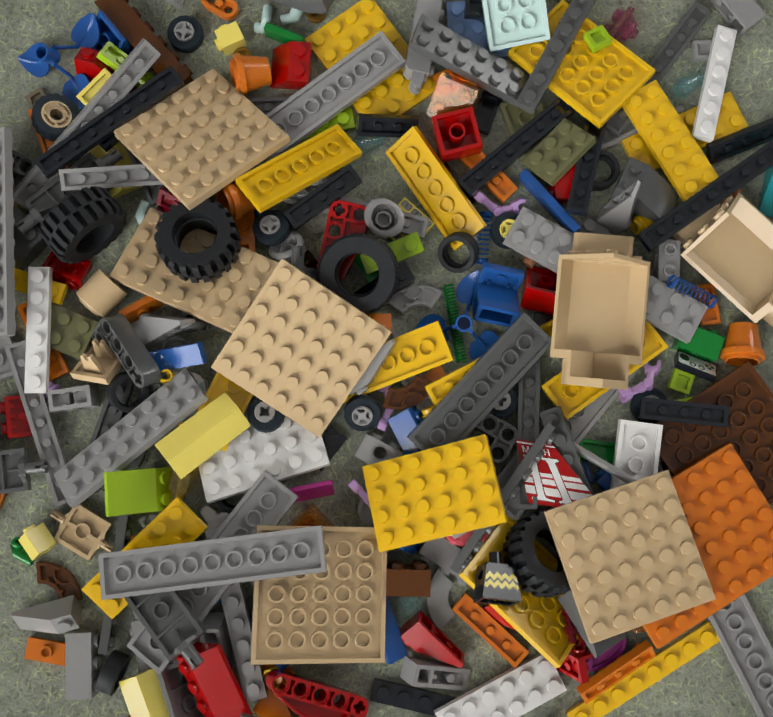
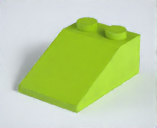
(137, 491)

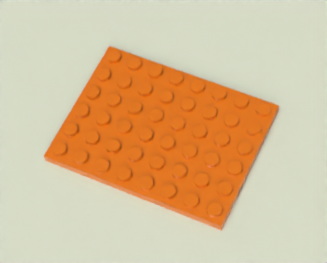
(730, 531)

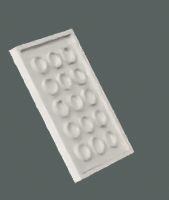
(282, 453)

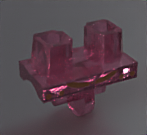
(625, 25)

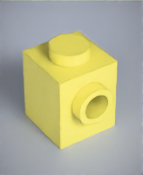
(229, 38)
(37, 540)

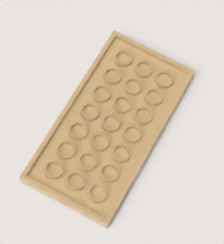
(218, 302)

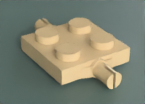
(83, 531)

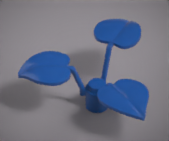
(40, 56)
(465, 293)

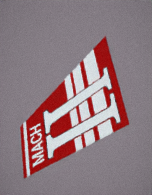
(552, 478)

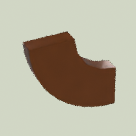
(407, 396)
(59, 579)

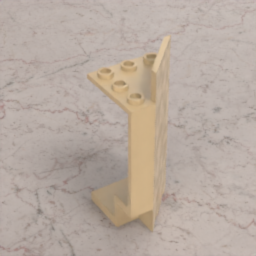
(735, 254)
(599, 311)

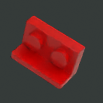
(66, 273)
(16, 421)
(575, 663)

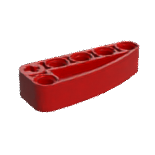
(348, 225)
(306, 705)

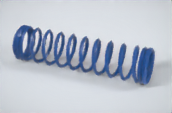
(484, 214)
(674, 283)

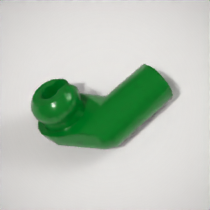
(19, 552)

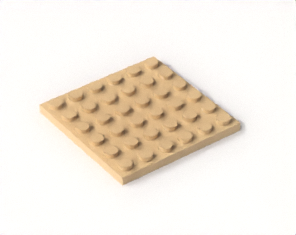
(201, 138)
(301, 348)
(629, 556)
(327, 613)

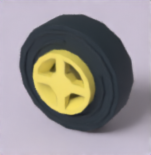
(498, 231)

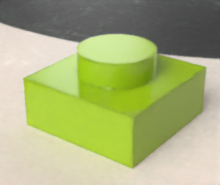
(597, 38)
(680, 381)

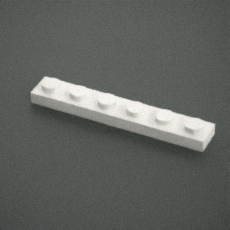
(714, 83)
(38, 330)

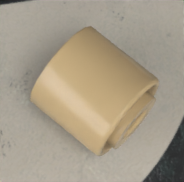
(101, 293)

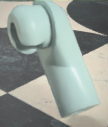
(266, 17)
(292, 17)
(142, 210)

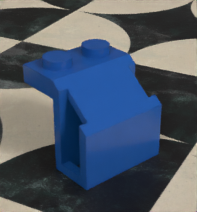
(497, 294)

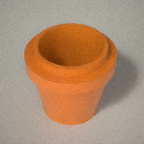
(249, 72)
(234, 200)
(742, 345)

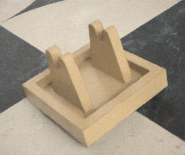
(97, 365)

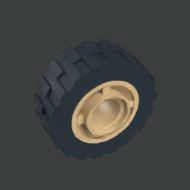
(50, 106)

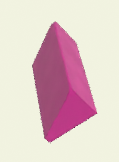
(314, 490)

